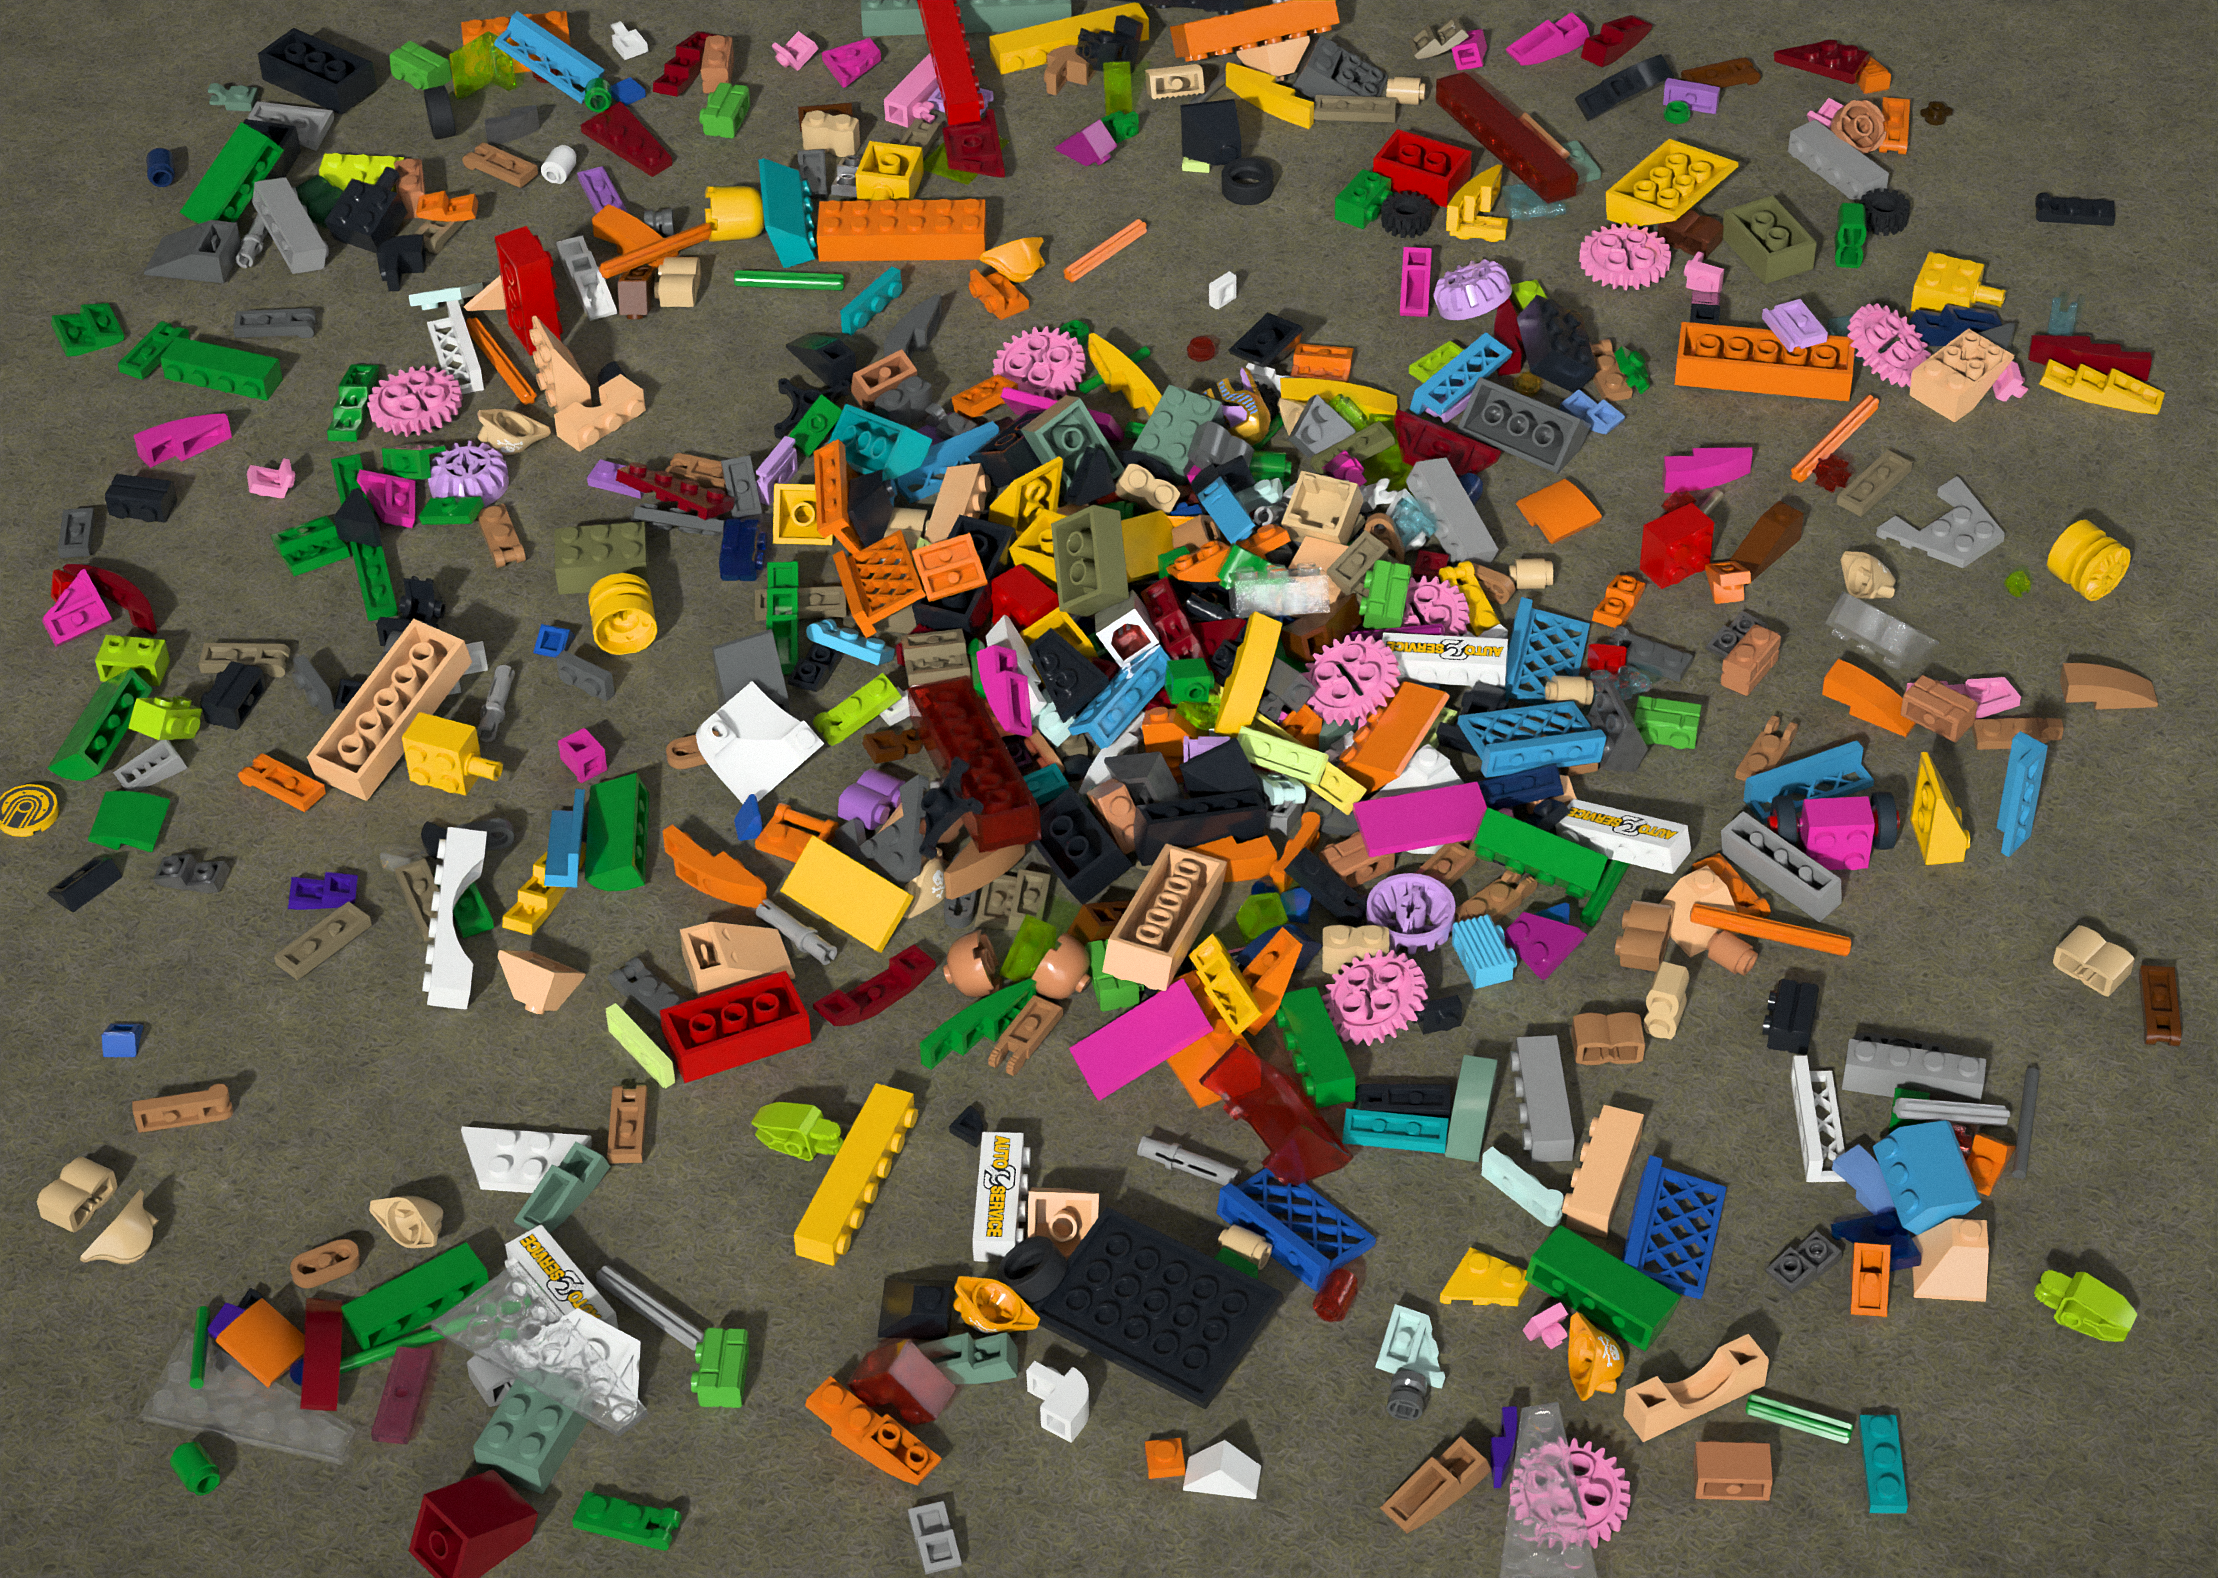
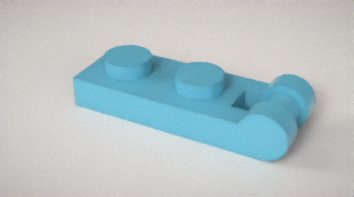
(849, 642)

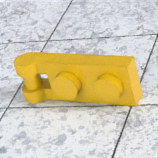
(1481, 613)

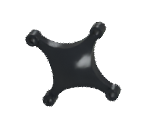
(802, 402)
(945, 807)

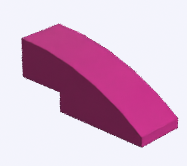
(1549, 40)
(1415, 281)
(182, 438)
(1705, 468)
(1005, 689)

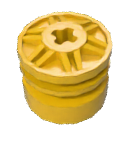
(2088, 560)
(622, 614)

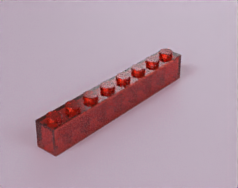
(1506, 137)

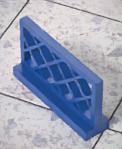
(1646, 1214)
(1289, 1249)

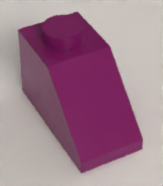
(1089, 144)

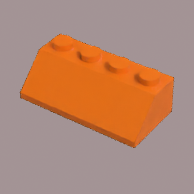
(553, 22)
(1392, 736)
(1201, 1055)

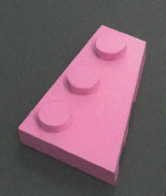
(1990, 693)

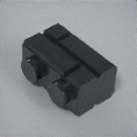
(140, 498)
(233, 695)
(1791, 1017)

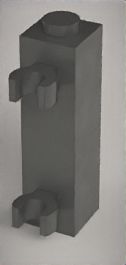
(1284, 688)

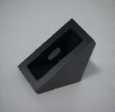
(1090, 479)
(356, 521)

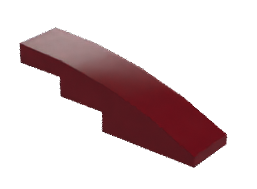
(684, 67)
(2078, 350)
(1172, 622)

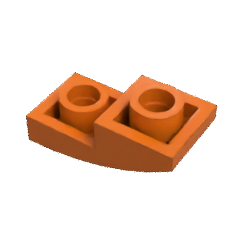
(1619, 601)

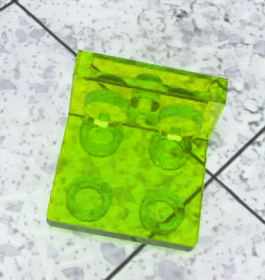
(480, 64)

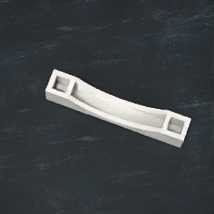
(450, 967)

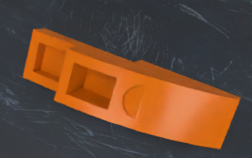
(1204, 563)
(715, 876)
(871, 1436)

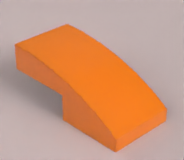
(441, 208)

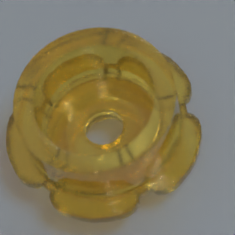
(1527, 384)

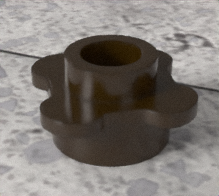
(1936, 113)

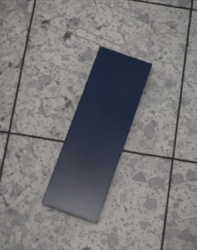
(1521, 787)

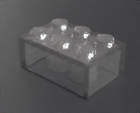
(1278, 590)

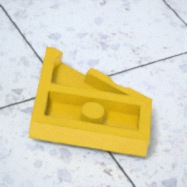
(1486, 1281)

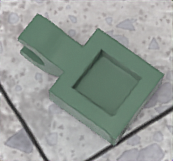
(235, 99)

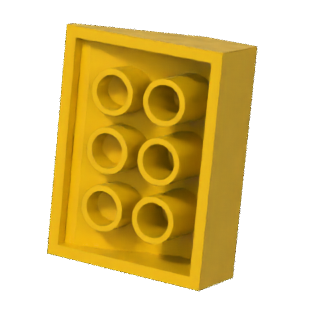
(1666, 184)

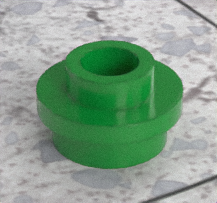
(1677, 112)

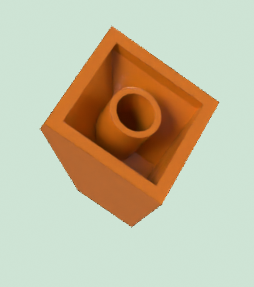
(1165, 731)

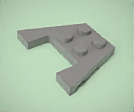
(1956, 536)

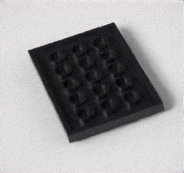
(1157, 1307)

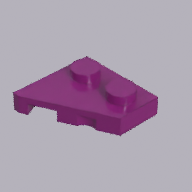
(1542, 942)

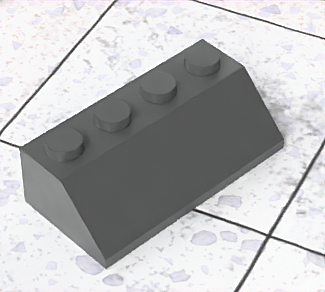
(1522, 426)

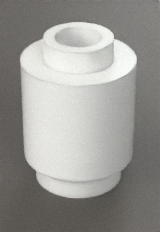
(559, 164)

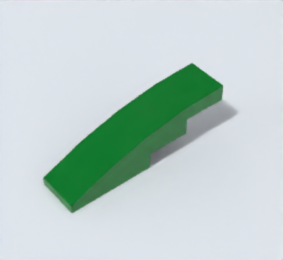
(352, 407)
(784, 611)
(984, 1018)

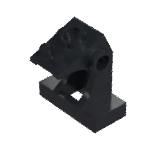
(1106, 45)
(419, 603)
(1477, 700)

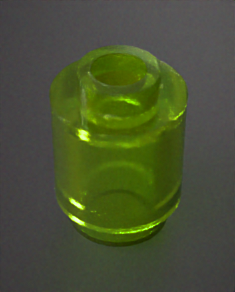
(1349, 412)

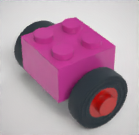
(1837, 830)

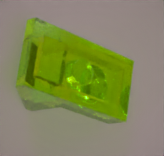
(1117, 87)
(1028, 949)

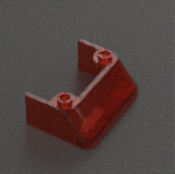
(1279, 1113)

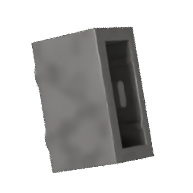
(1623, 743)
(1145, 777)

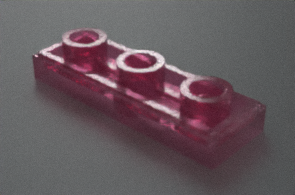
(402, 1395)

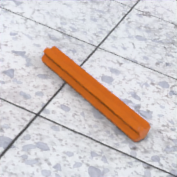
(1105, 250)

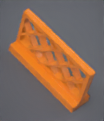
(832, 496)
(859, 589)

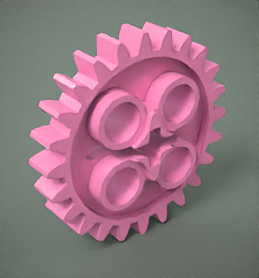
(1607, 261)
(1875, 328)
(1042, 362)
(397, 410)
(1436, 605)
(1367, 664)
(1375, 997)
(1600, 1484)

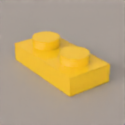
(1488, 228)

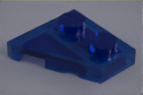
(1882, 1230)

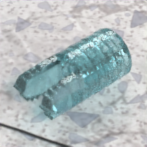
(2061, 322)

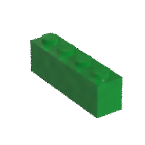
(221, 368)
(1537, 853)
(1315, 1048)
(414, 1298)

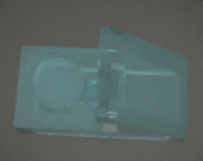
(1410, 521)

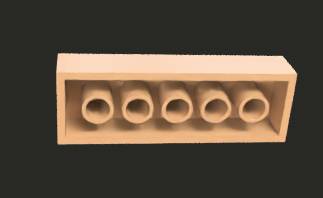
(369, 731)
(1164, 917)

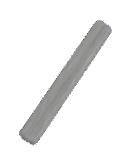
(1951, 1111)
(649, 1307)

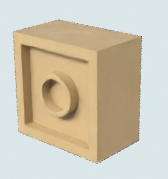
(1322, 509)

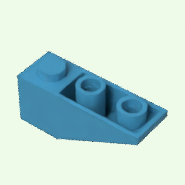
(1227, 510)

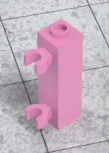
(911, 96)

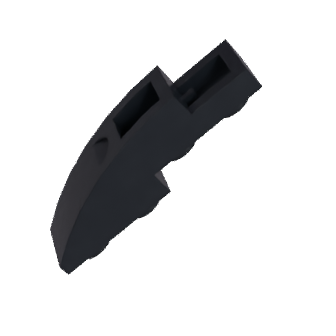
(1624, 86)

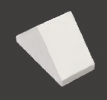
(1222, 1471)

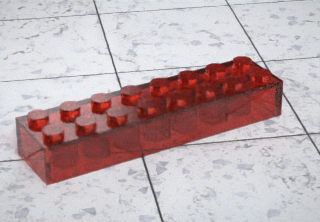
(956, 724)

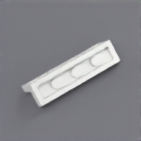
(464, 348)
(1810, 1125)

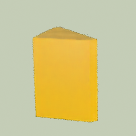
(796, 516)

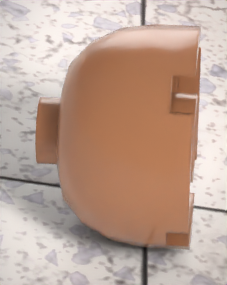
(1859, 125)
(973, 965)
(1063, 969)

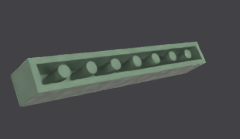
(904, 18)

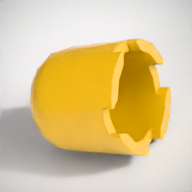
(734, 213)

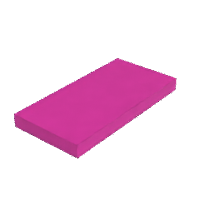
(1022, 402)
(1419, 819)
(1140, 1039)

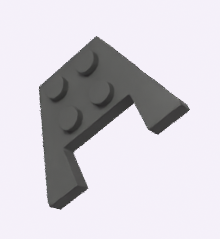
(896, 848)

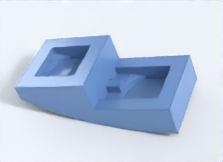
(1601, 415)
(1865, 1176)

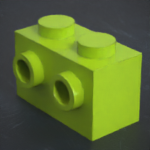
(143, 655)
(165, 717)

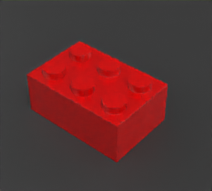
(1423, 166)

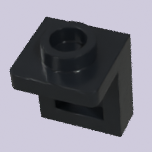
(1440, 1015)

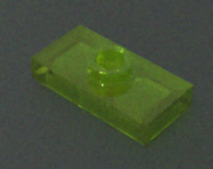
(1200, 714)

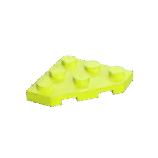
(341, 168)

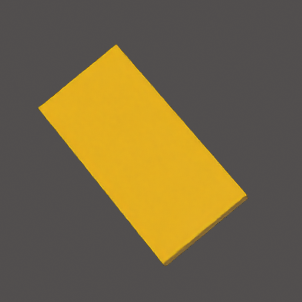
(1143, 541)
(847, 893)

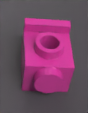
(1471, 51)
(1345, 468)
(583, 755)

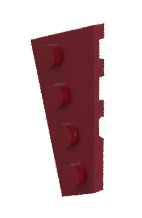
(628, 138)
(686, 492)

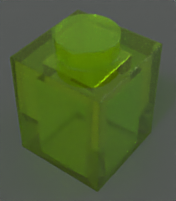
(1260, 914)

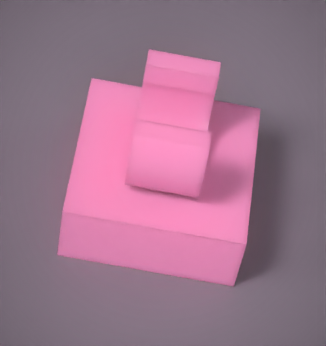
(2009, 383)
(1548, 1326)

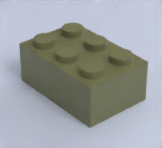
(1768, 239)
(597, 551)
(1089, 561)

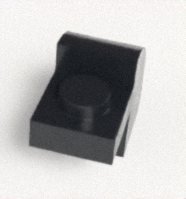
(401, 256)
(1233, 472)

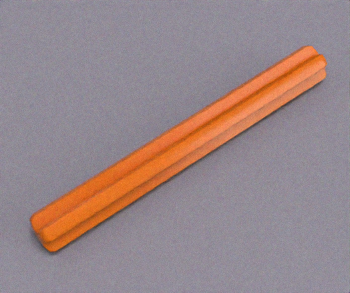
(655, 250)
(500, 361)
(1834, 438)
(1770, 930)

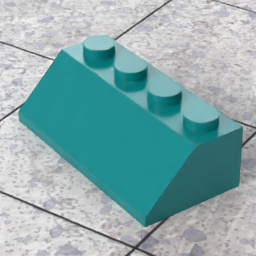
(787, 212)
(879, 443)

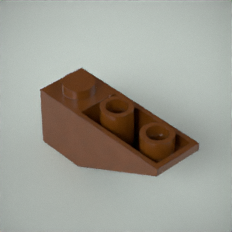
(1314, 630)

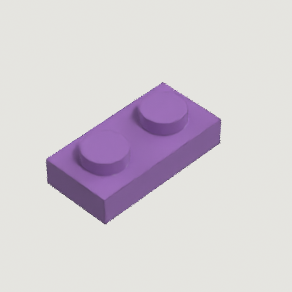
(1696, 95)
(604, 477)

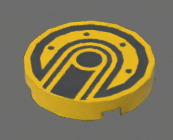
(27, 810)

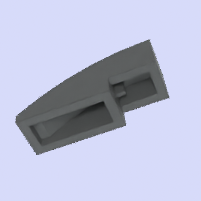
(915, 328)

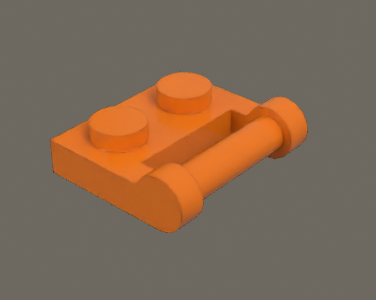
(788, 841)

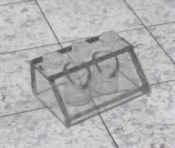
(1879, 632)

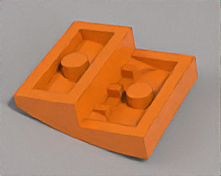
(1322, 362)
(1559, 510)
(949, 567)
(263, 1342)

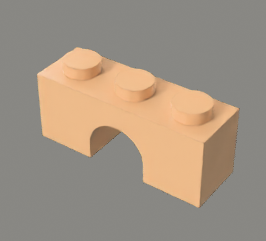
(584, 426)

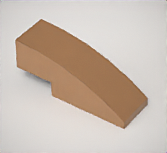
(2106, 687)
(975, 869)
(1436, 1486)

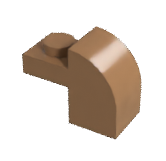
(1066, 66)

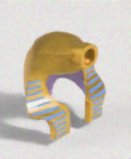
(1252, 417)

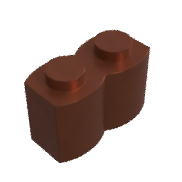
(1692, 233)

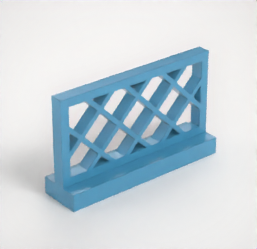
(1520, 645)
(1531, 750)

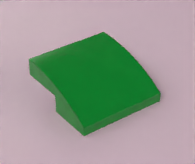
(88, 331)
(310, 545)
(129, 820)

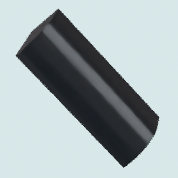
(1197, 822)

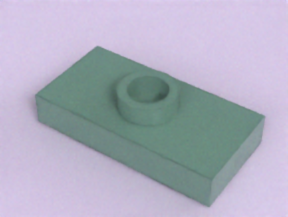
(1581, 162)

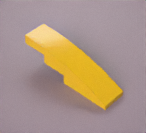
(1268, 96)
(1474, 196)
(1122, 374)
(2110, 390)
(1366, 398)
(1249, 675)
(535, 899)
(1225, 984)

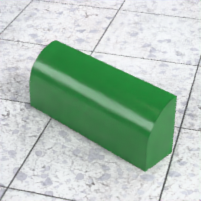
(232, 177)
(99, 727)
(617, 834)
(1602, 1287)

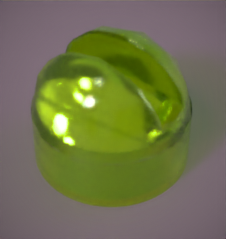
(2017, 583)

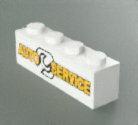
(1449, 659)
(1626, 835)
(999, 1195)
(558, 1274)

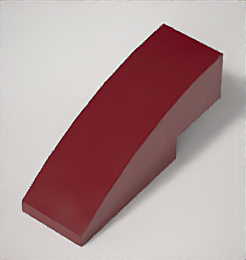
(1614, 40)
(1508, 333)

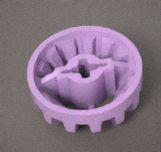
(1472, 290)
(468, 478)
(1412, 898)

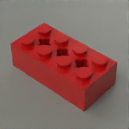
(527, 284)
(735, 1026)

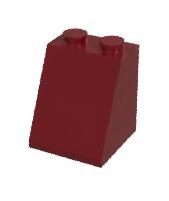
(471, 1526)

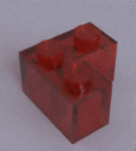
(905, 1378)

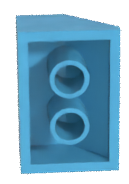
(1926, 1175)

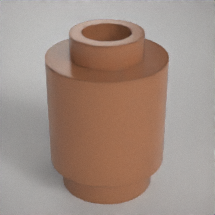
(1731, 952)

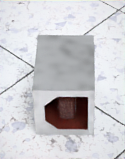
(1126, 629)

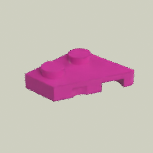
(851, 60)
(390, 497)
(76, 611)

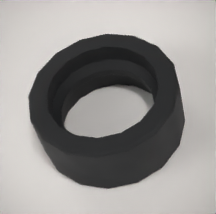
(439, 112)
(1247, 193)
(1025, 1257)

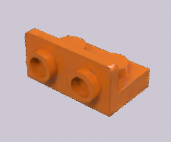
(997, 294)
(981, 397)

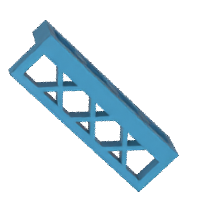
(553, 55)
(1457, 369)
(943, 455)
(1123, 698)
(1798, 776)
(2021, 791)
(565, 844)

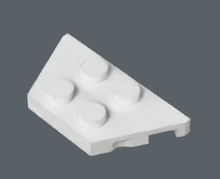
(514, 1157)
(613, 1345)

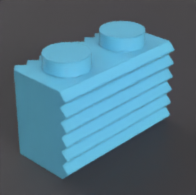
(1483, 951)

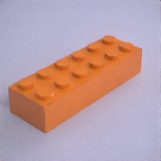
(1248, 26)
(901, 230)
(1761, 364)

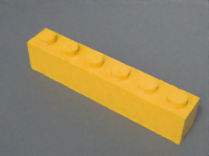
(1031, 45)
(855, 1175)

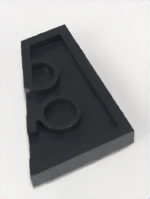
(1066, 673)

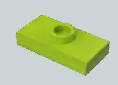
(1434, 361)

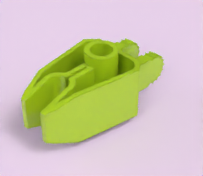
(797, 1130)
(2086, 1305)

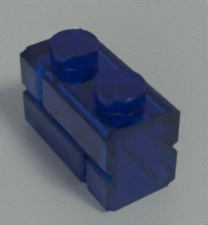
(741, 550)

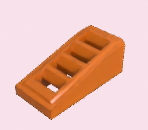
(1874, 77)

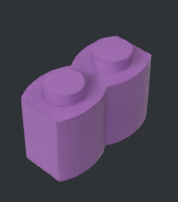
(871, 798)

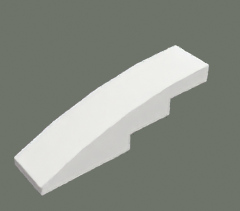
(586, 278)
(1006, 635)
(1124, 744)

